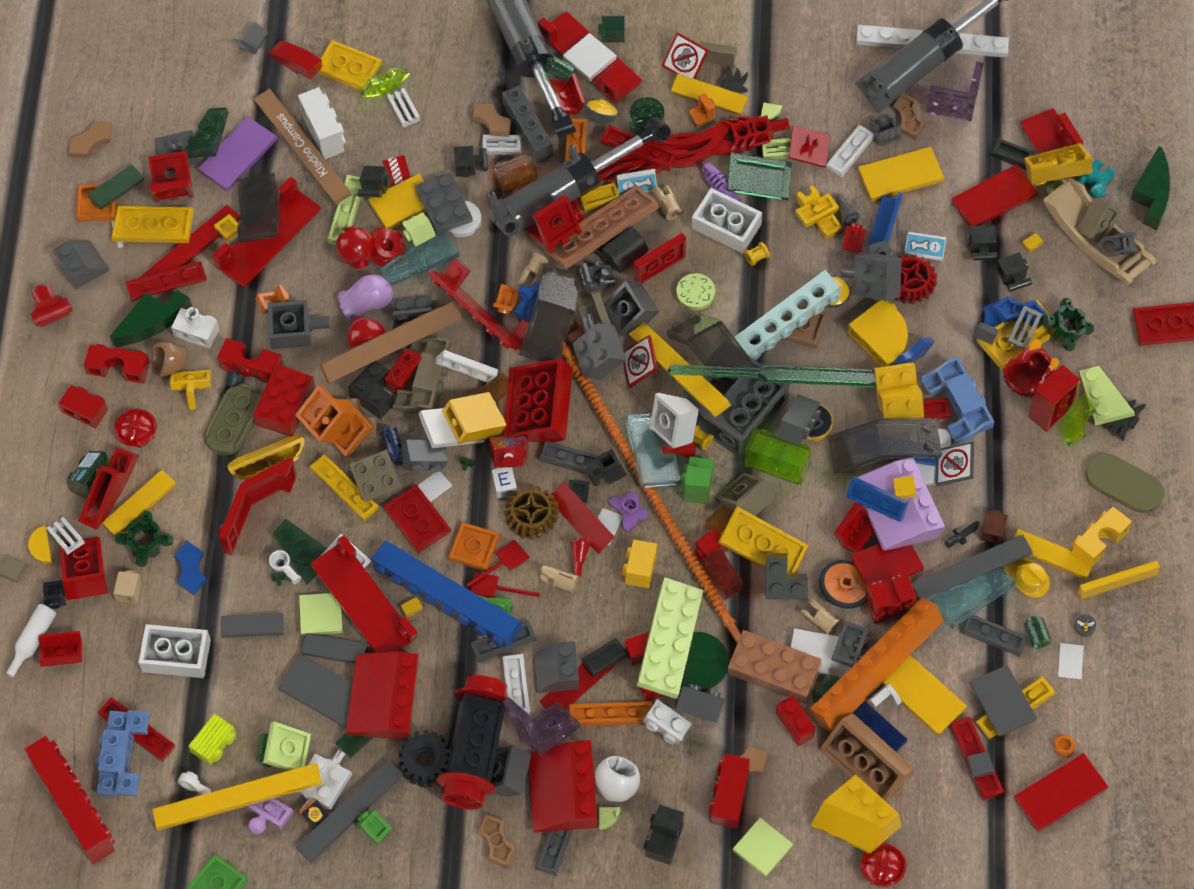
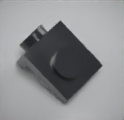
(54, 594)

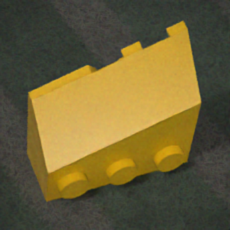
(1058, 164)
(857, 816)

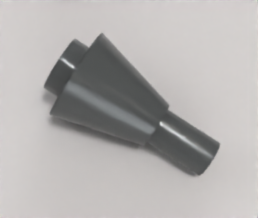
(848, 213)

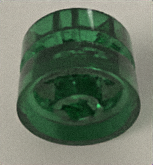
(644, 110)

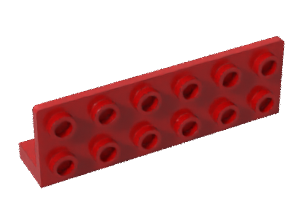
(565, 32)
(249, 258)
(451, 282)
(363, 599)

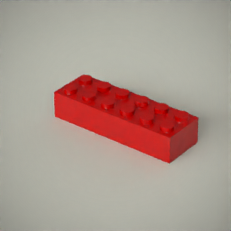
(71, 799)

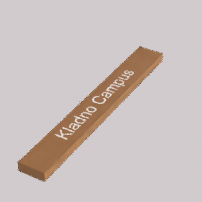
(302, 147)

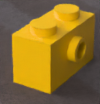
(640, 563)

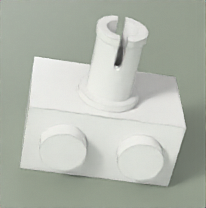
(195, 327)

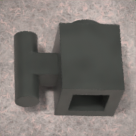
(466, 161)
(374, 181)
(982, 242)
(1013, 269)
(608, 467)

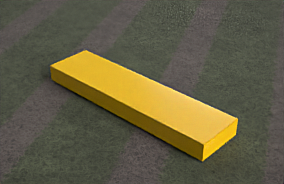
(722, 98)
(343, 487)
(141, 501)
(1054, 555)
(1118, 579)
(1035, 693)

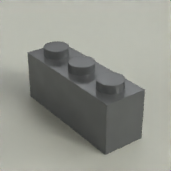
(799, 420)

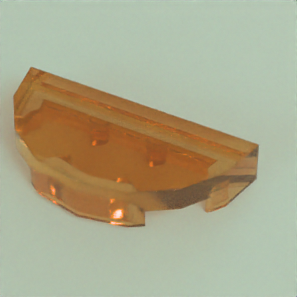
(496, 387)

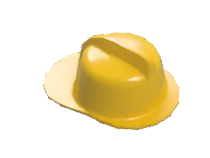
(1029, 577)

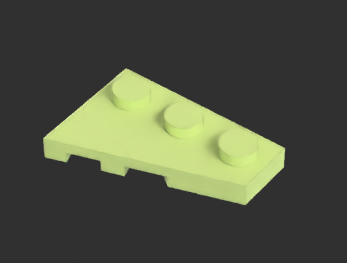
(1104, 397)

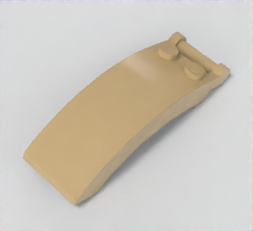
(1068, 207)

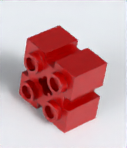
(890, 598)

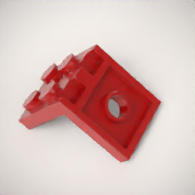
(170, 188)
(554, 224)

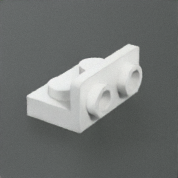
(666, 722)

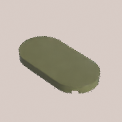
(232, 420)
(1125, 483)

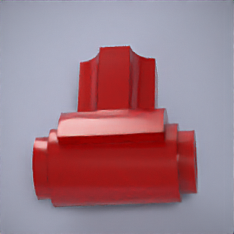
(48, 307)

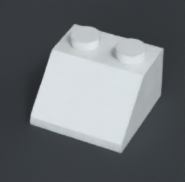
(674, 419)

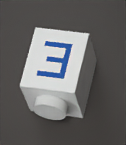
(504, 482)

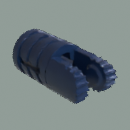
(392, 444)

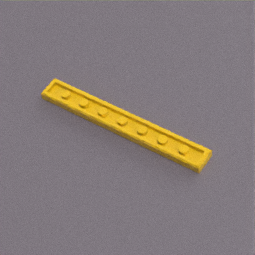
(697, 386)
(237, 796)

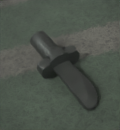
(960, 536)

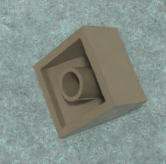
(748, 493)

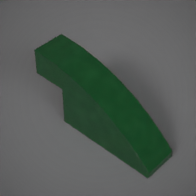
(1154, 189)
(149, 319)

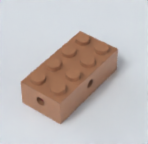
(774, 666)

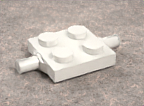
(333, 778)

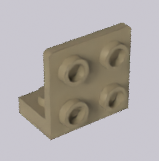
(375, 475)

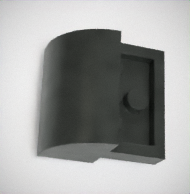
(623, 249)

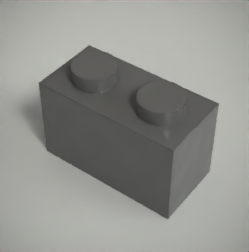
(420, 456)
(700, 704)

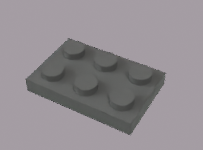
(443, 203)

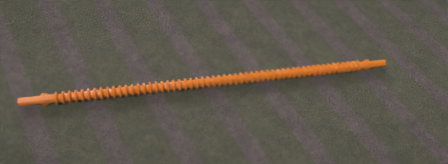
(728, 621)

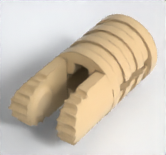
(667, 202)
(533, 269)
(558, 578)
(823, 618)

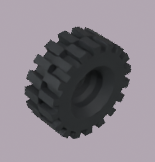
(423, 744)

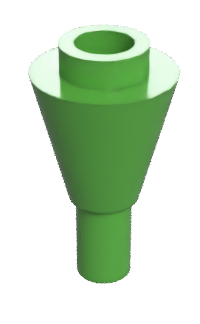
(502, 603)

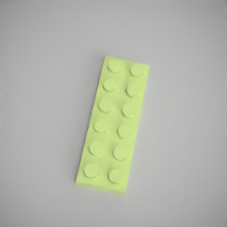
(670, 638)

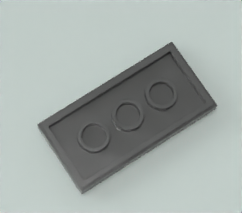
(318, 689)

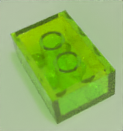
(777, 457)

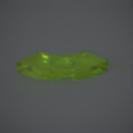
(384, 83)
(1076, 419)

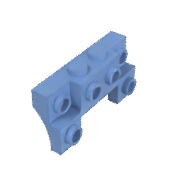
(963, 397)
(116, 753)

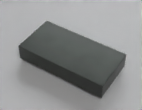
(1011, 153)
(604, 657)

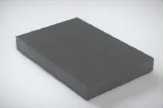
(1003, 700)

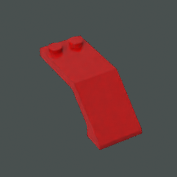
(251, 491)

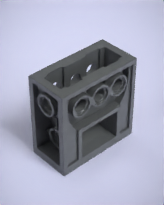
(752, 406)

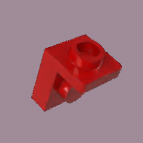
(854, 238)

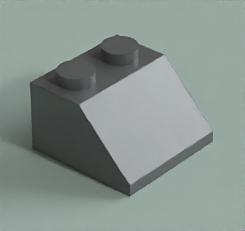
(80, 261)
(630, 307)
(557, 668)
(510, 771)

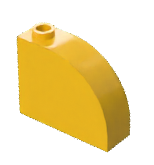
(881, 333)

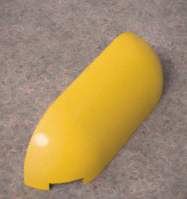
(266, 457)

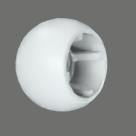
(617, 779)

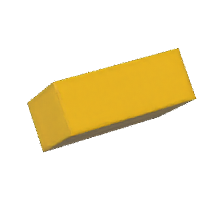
(1032, 242)
(411, 607)

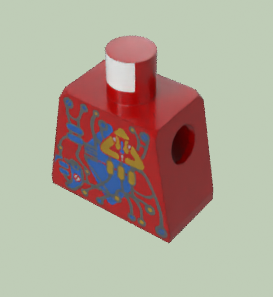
(509, 451)

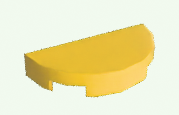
(39, 545)

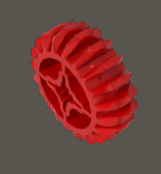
(918, 287)

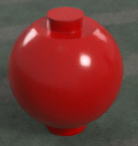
(355, 247)
(363, 330)

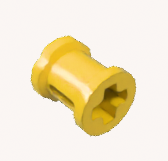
(757, 254)
(702, 438)

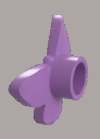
(630, 509)

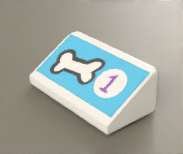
(644, 179)
(925, 245)

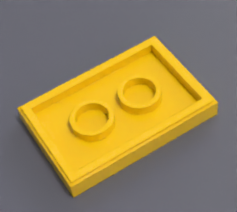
(348, 65)
(398, 203)

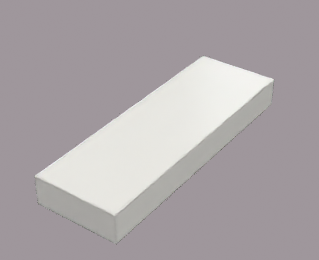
(850, 151)
(466, 366)
(516, 680)

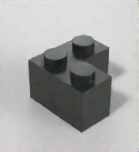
(370, 390)
(780, 583)
(667, 828)

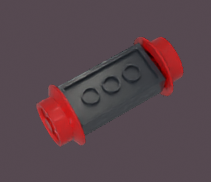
(474, 743)

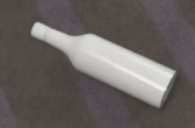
(28, 640)

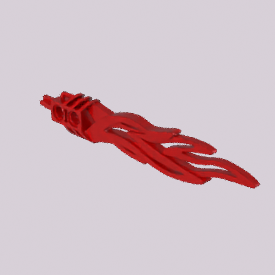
(713, 141)

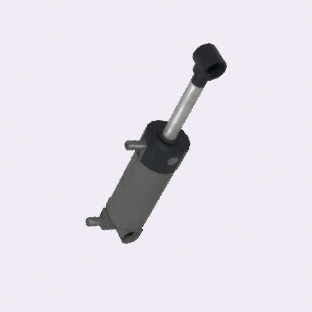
(530, 53)
(918, 58)
(572, 178)

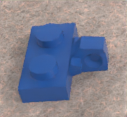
(525, 307)

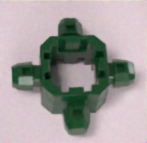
(1059, 332)
(146, 525)

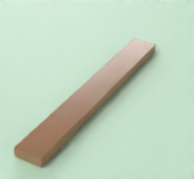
(390, 341)

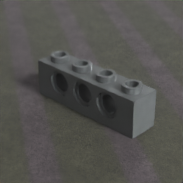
(527, 124)

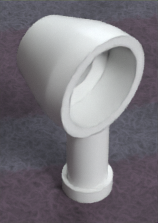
(281, 556)

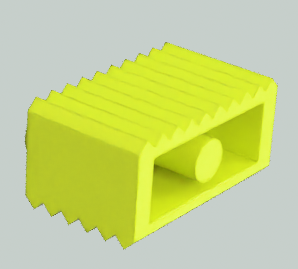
(212, 739)

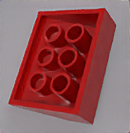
(538, 401)
(383, 695)
(563, 788)

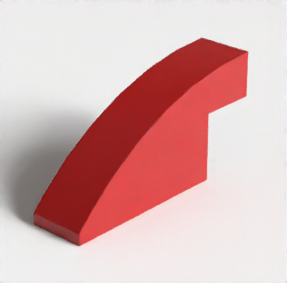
(107, 487)

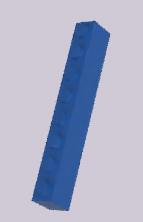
(446, 594)

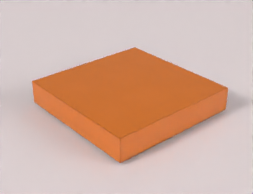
(88, 211)
(474, 546)

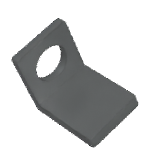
(253, 38)

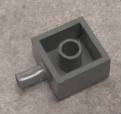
(875, 276)
(292, 324)
(598, 349)

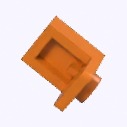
(704, 111)
(279, 295)
(507, 299)

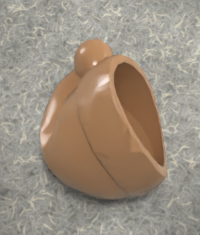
(168, 358)

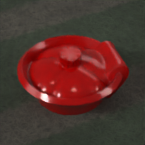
(387, 245)
(135, 428)
(884, 865)

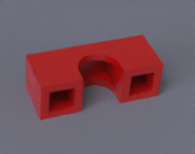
(101, 359)
(233, 359)
(636, 648)

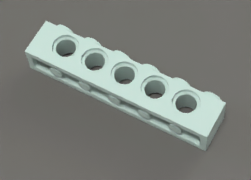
(789, 307)

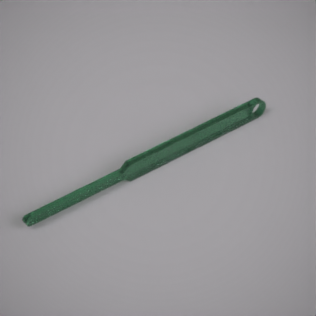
(785, 374)

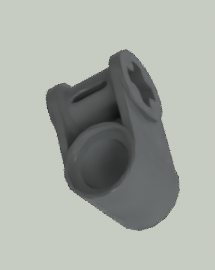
(1120, 244)

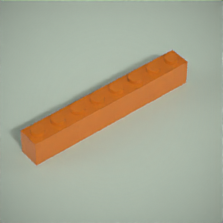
(877, 664)

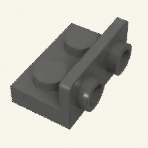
(410, 308)
(851, 644)

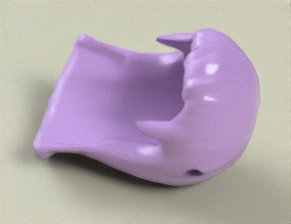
(364, 295)

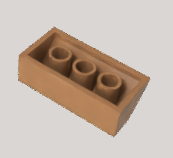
(864, 753)

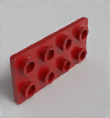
(1050, 131)

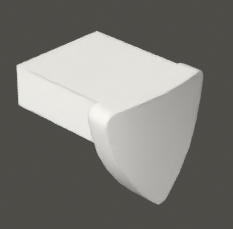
(884, 692)

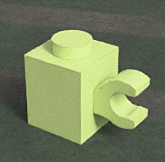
(418, 229)

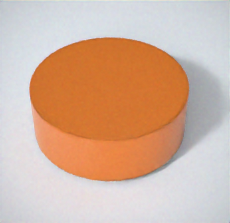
(1064, 745)

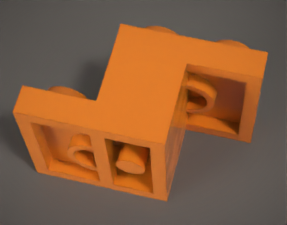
(333, 420)

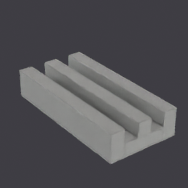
(1018, 342)

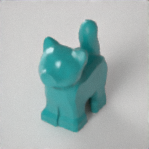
(1097, 179)

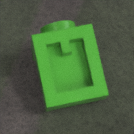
(373, 825)

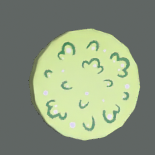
(695, 291)

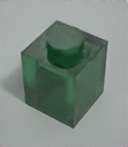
(612, 29)

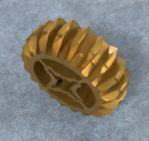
(512, 512)

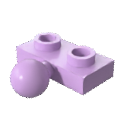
(269, 810)

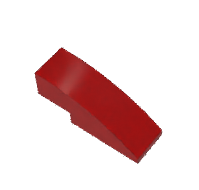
(296, 59)

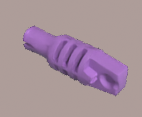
(718, 180)

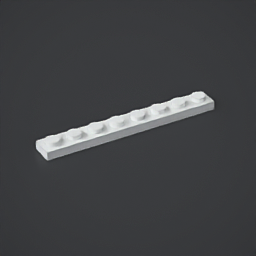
(900, 37)

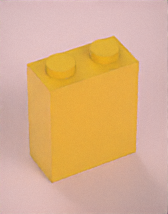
(474, 418)

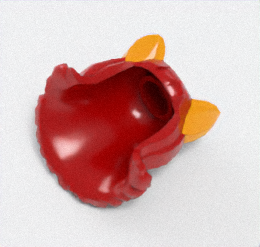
(1028, 368)

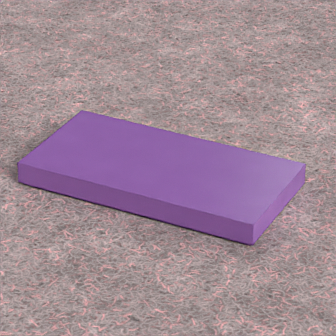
(237, 154)

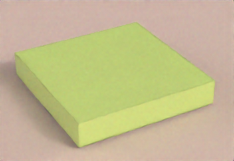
(320, 614)
(286, 747)
(763, 847)

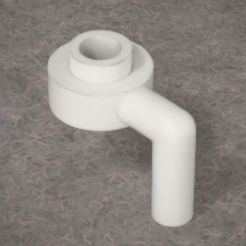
(190, 782)

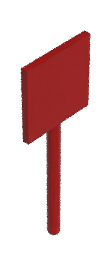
(510, 555)
(488, 586)

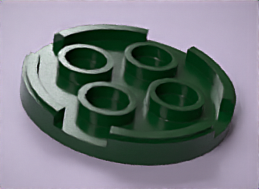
(706, 662)

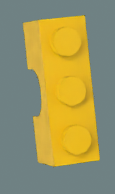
(1110, 525)

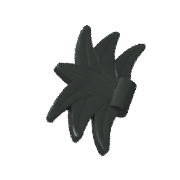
(734, 83)
(1126, 423)

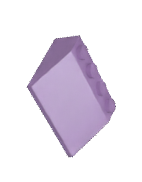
(921, 516)

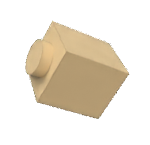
(127, 587)

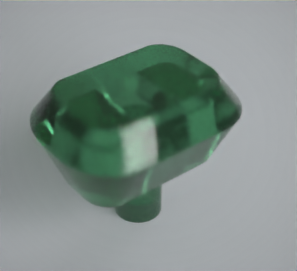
(467, 463)
(278, 577)

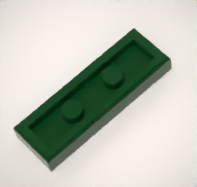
(116, 187)

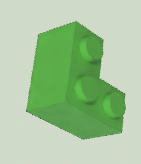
(697, 480)

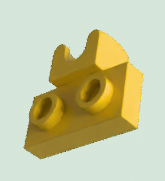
(814, 207)

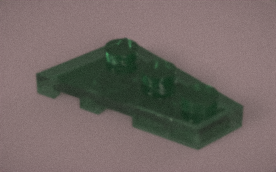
(208, 136)
(300, 548)

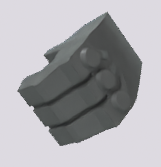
(886, 130)
(597, 277)

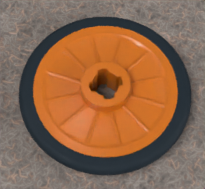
(841, 595)

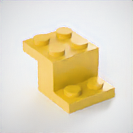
(898, 392)

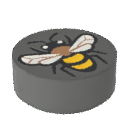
(1085, 625)

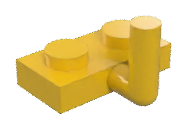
(189, 381)

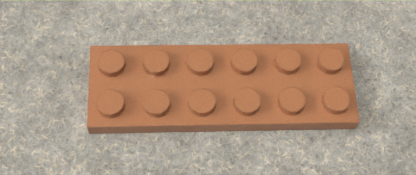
(604, 226)

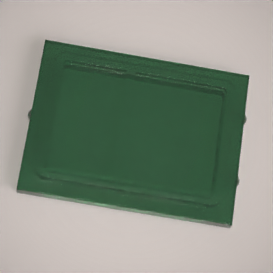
(759, 176)

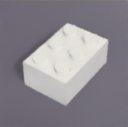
(322, 123)
(726, 220)
(174, 651)

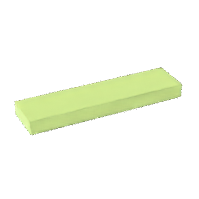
(346, 209)

